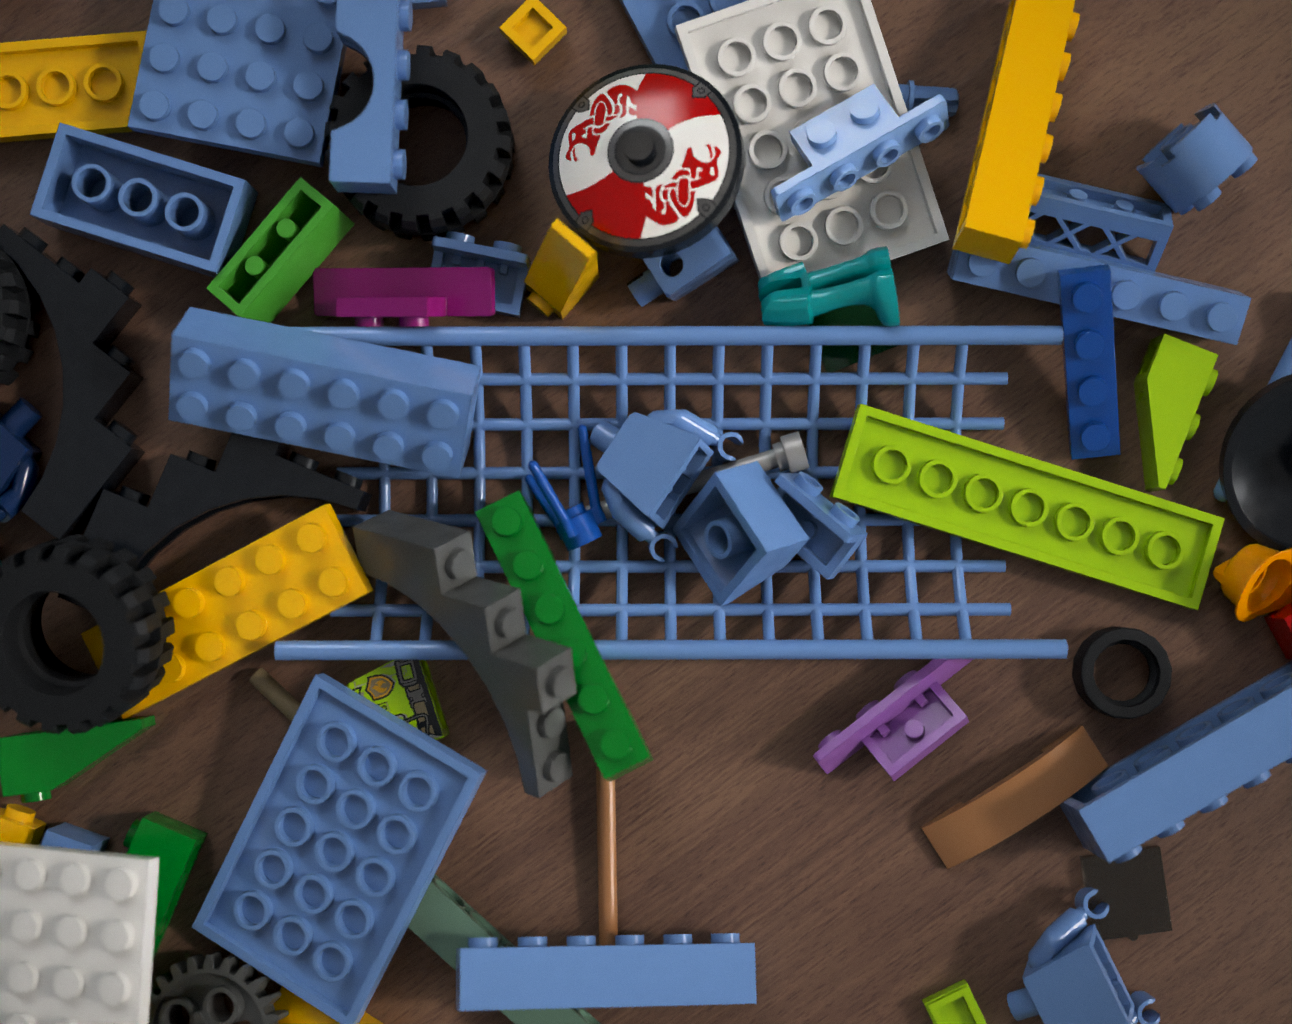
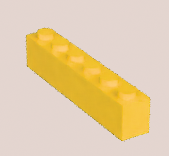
(1015, 128)

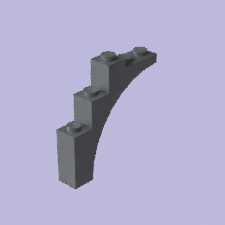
(487, 622)

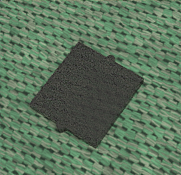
(1133, 892)

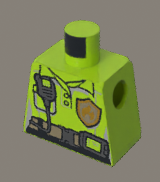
(406, 692)

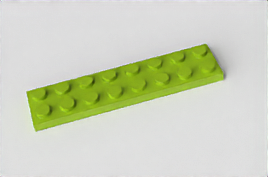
(1027, 507)

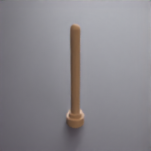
(606, 860)

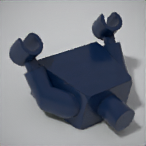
(17, 458)

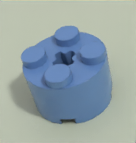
(1196, 160)

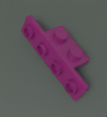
(403, 293)

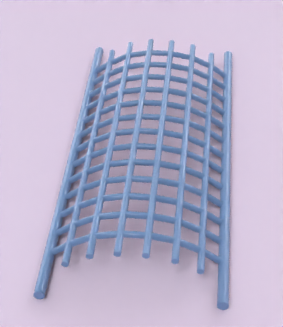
(718, 337)

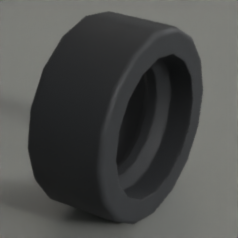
(1157, 684)

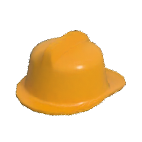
(1256, 580)

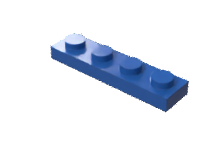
(1089, 361)

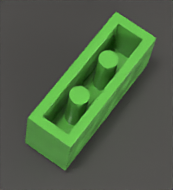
(281, 254)

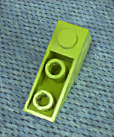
(1166, 399)

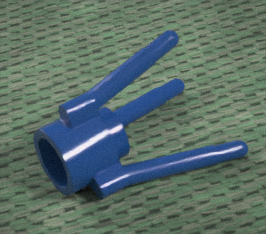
(575, 524)

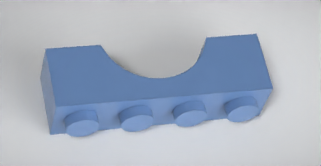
(367, 150)

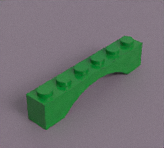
(556, 618)

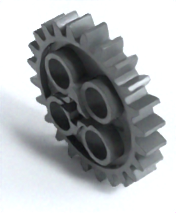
(201, 989)

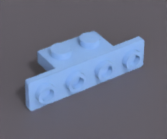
(852, 143)

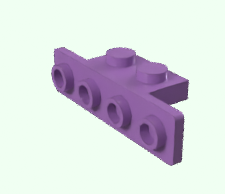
(901, 725)

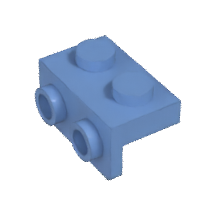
(504, 257)
(829, 526)

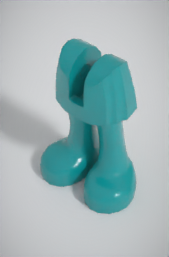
(797, 296)

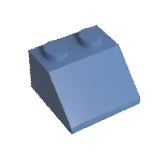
(739, 531)

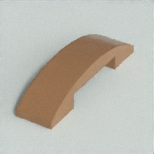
(1016, 799)

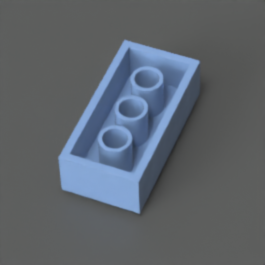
(143, 201)

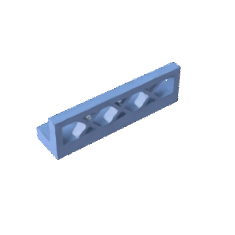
(1106, 210)

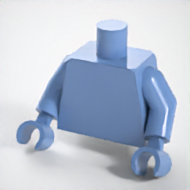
(653, 466)
(1074, 977)

